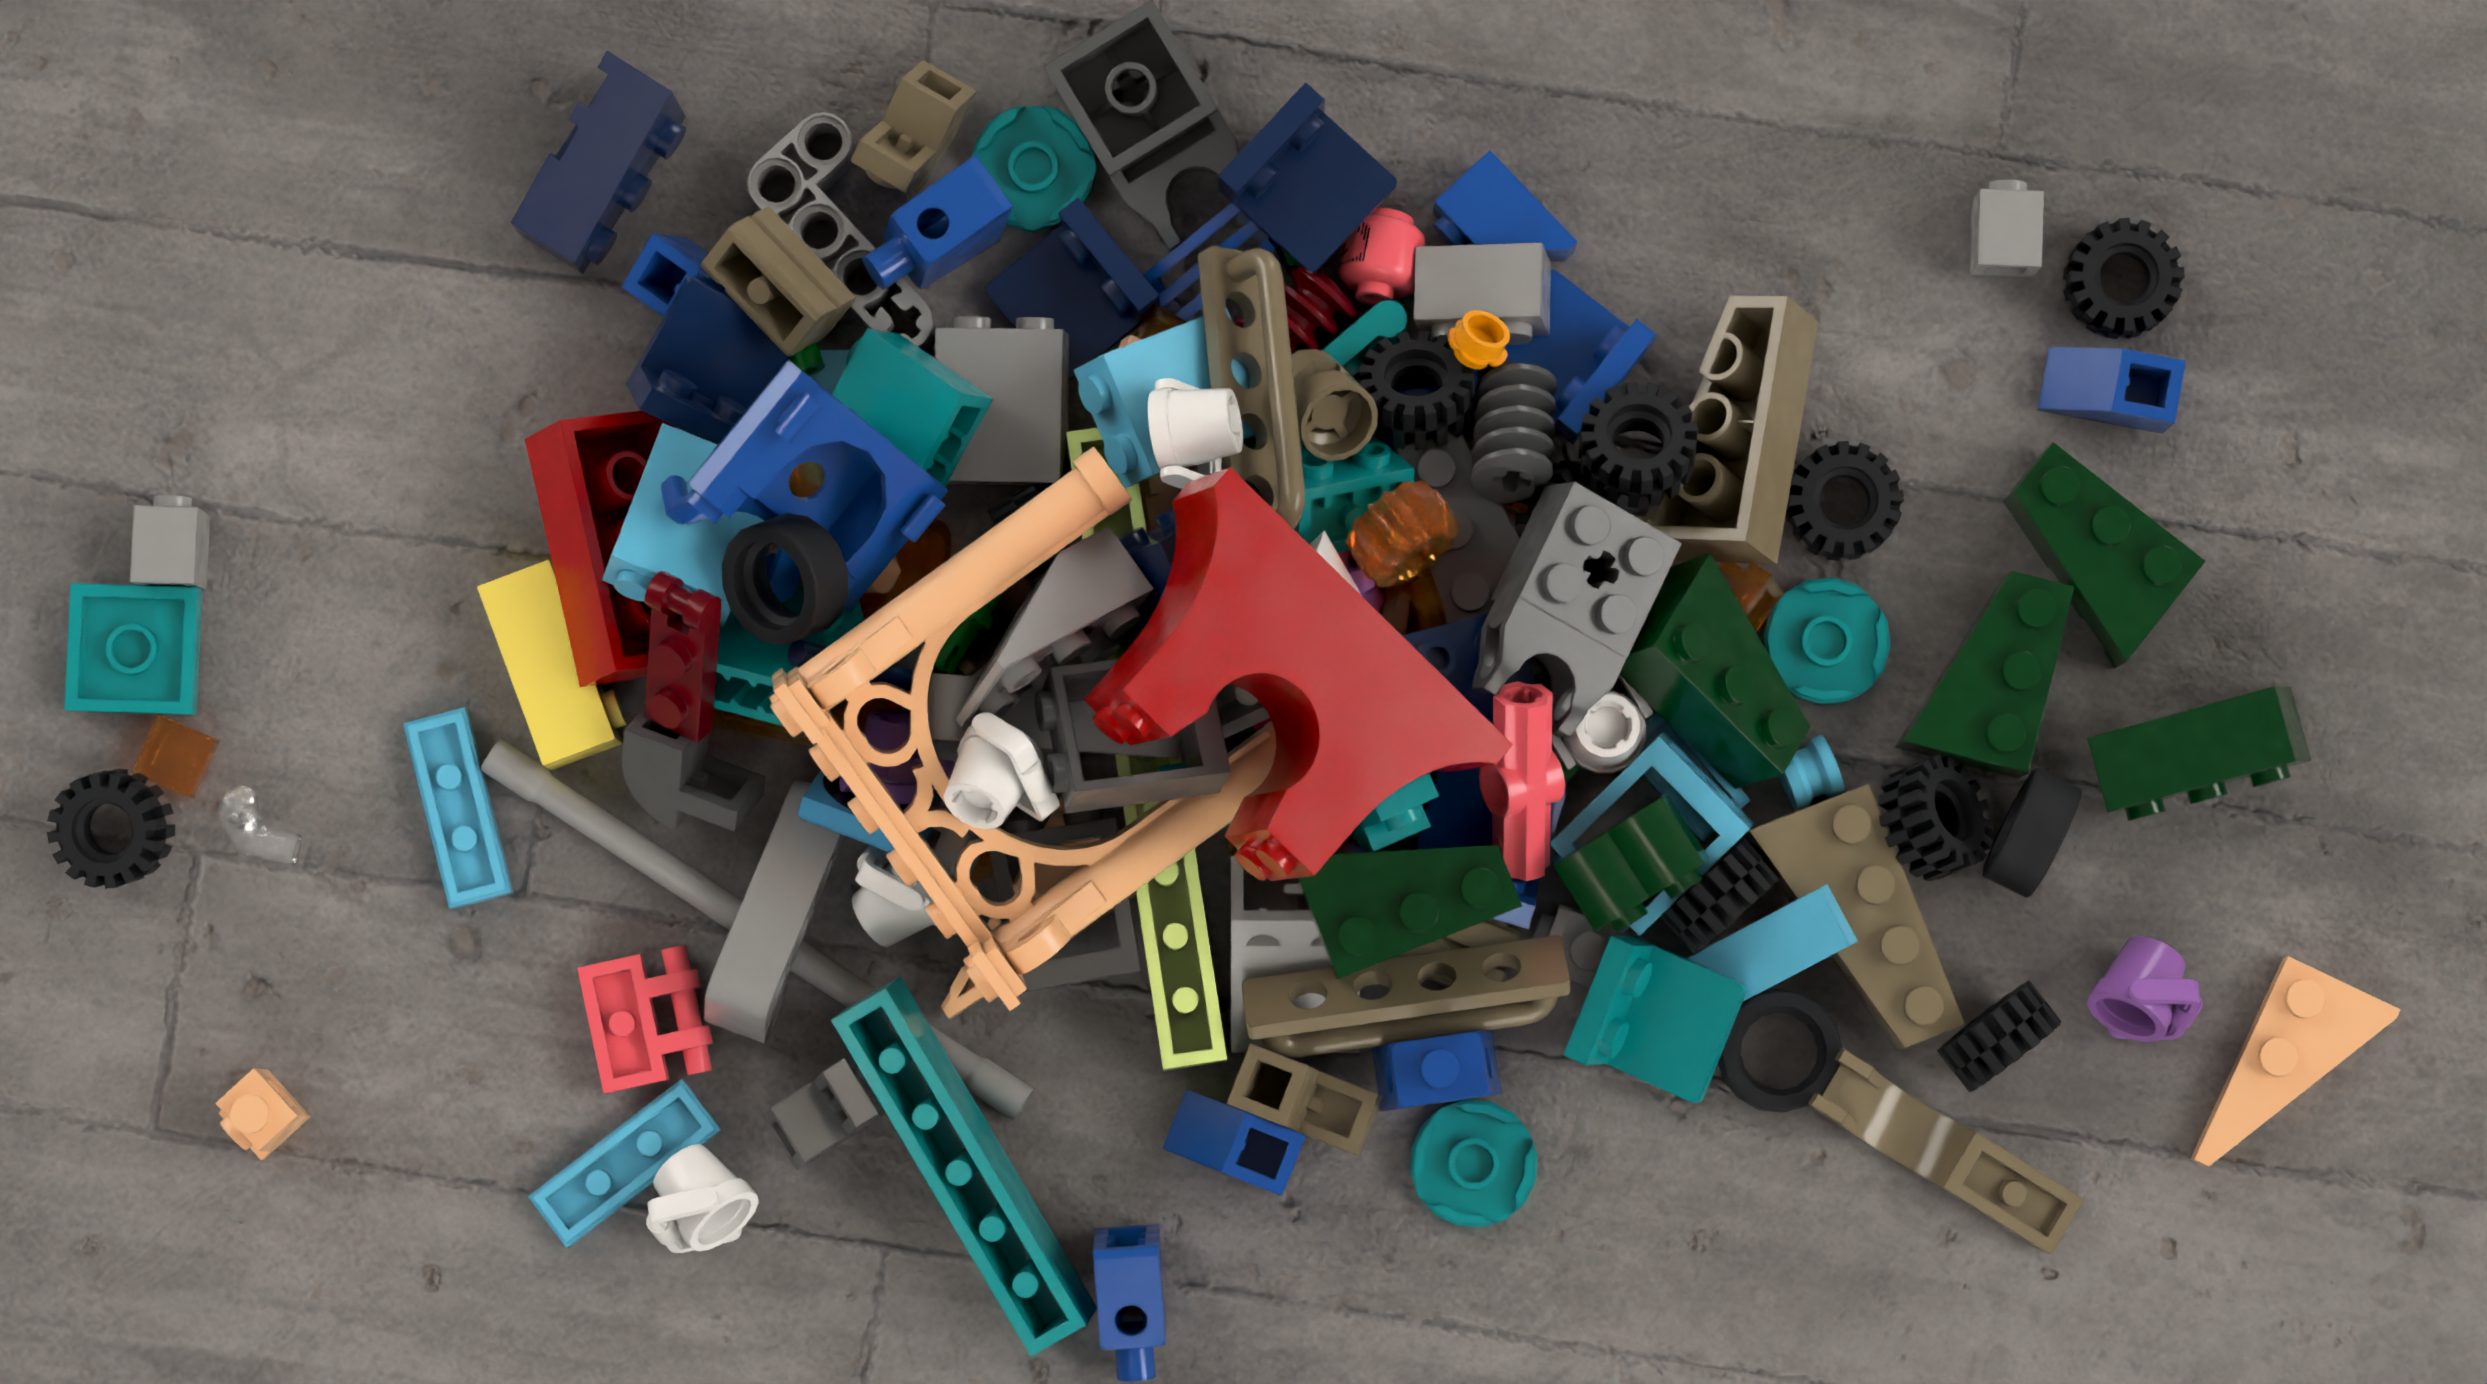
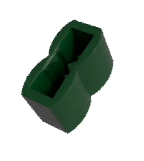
(1633, 863)

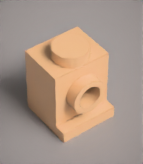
(260, 1113)

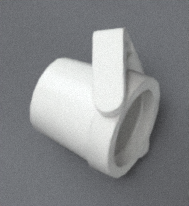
(1192, 429)
(1608, 735)
(995, 773)
(885, 903)
(698, 1202)

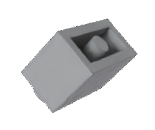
(1493, 278)

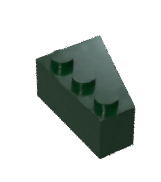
(2104, 546)
(1714, 678)
(1998, 681)
(2199, 752)
(1403, 899)

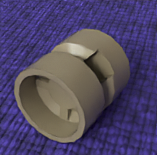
(1332, 407)

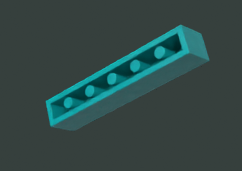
(965, 1166)

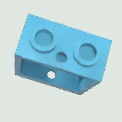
(1691, 784)

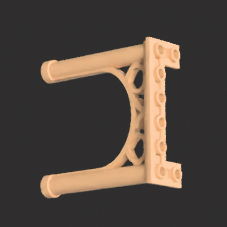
(929, 615)

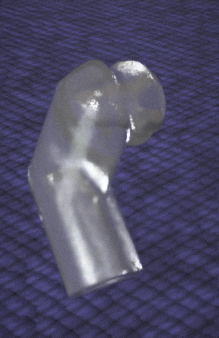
(248, 832)

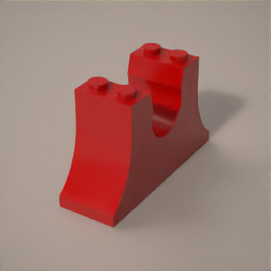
(1341, 684)

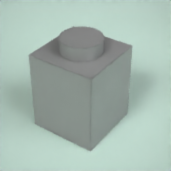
(2006, 230)
(170, 543)

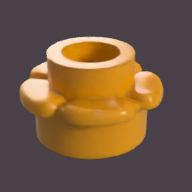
(1479, 340)

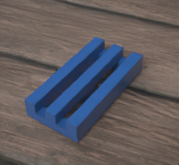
(1168, 294)

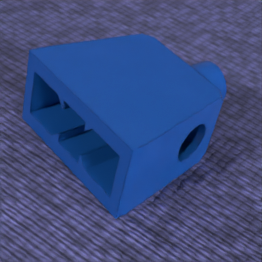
(941, 228)
(1436, 1070)
(1125, 1275)

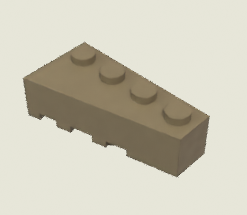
(1746, 434)
(1894, 959)

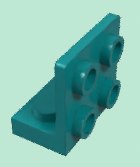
(1343, 488)
(1656, 1017)

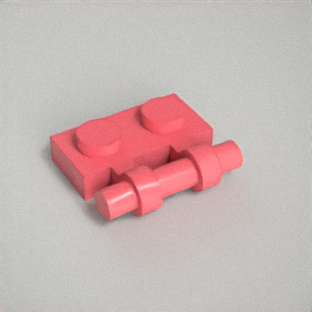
(626, 1025)

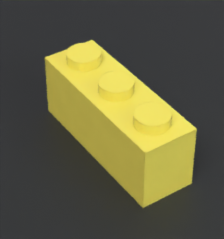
(536, 648)

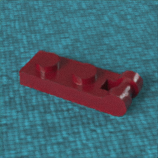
(682, 656)

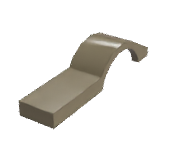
(1947, 1153)

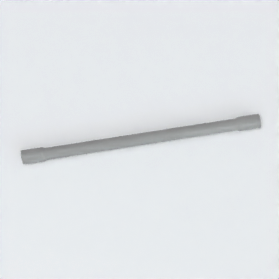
(538, 785)

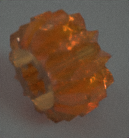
(1402, 534)

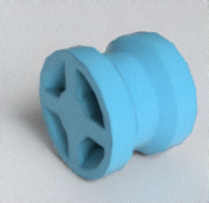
(1812, 774)

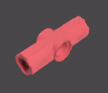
(1524, 780)

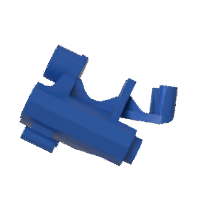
(869, 491)

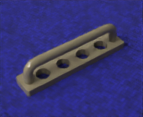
(1263, 346)
(1408, 1009)

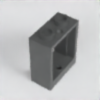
(1201, 741)
(1082, 967)

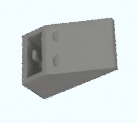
(1067, 619)
(1269, 937)

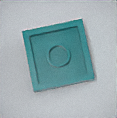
(133, 649)

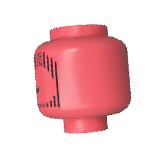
(1381, 257)

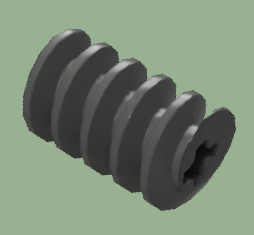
(1513, 431)

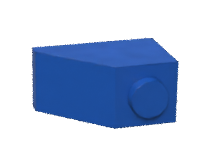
(1496, 208)

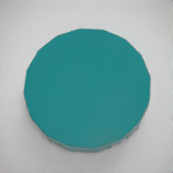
(1038, 164)
(1827, 641)
(1473, 1163)

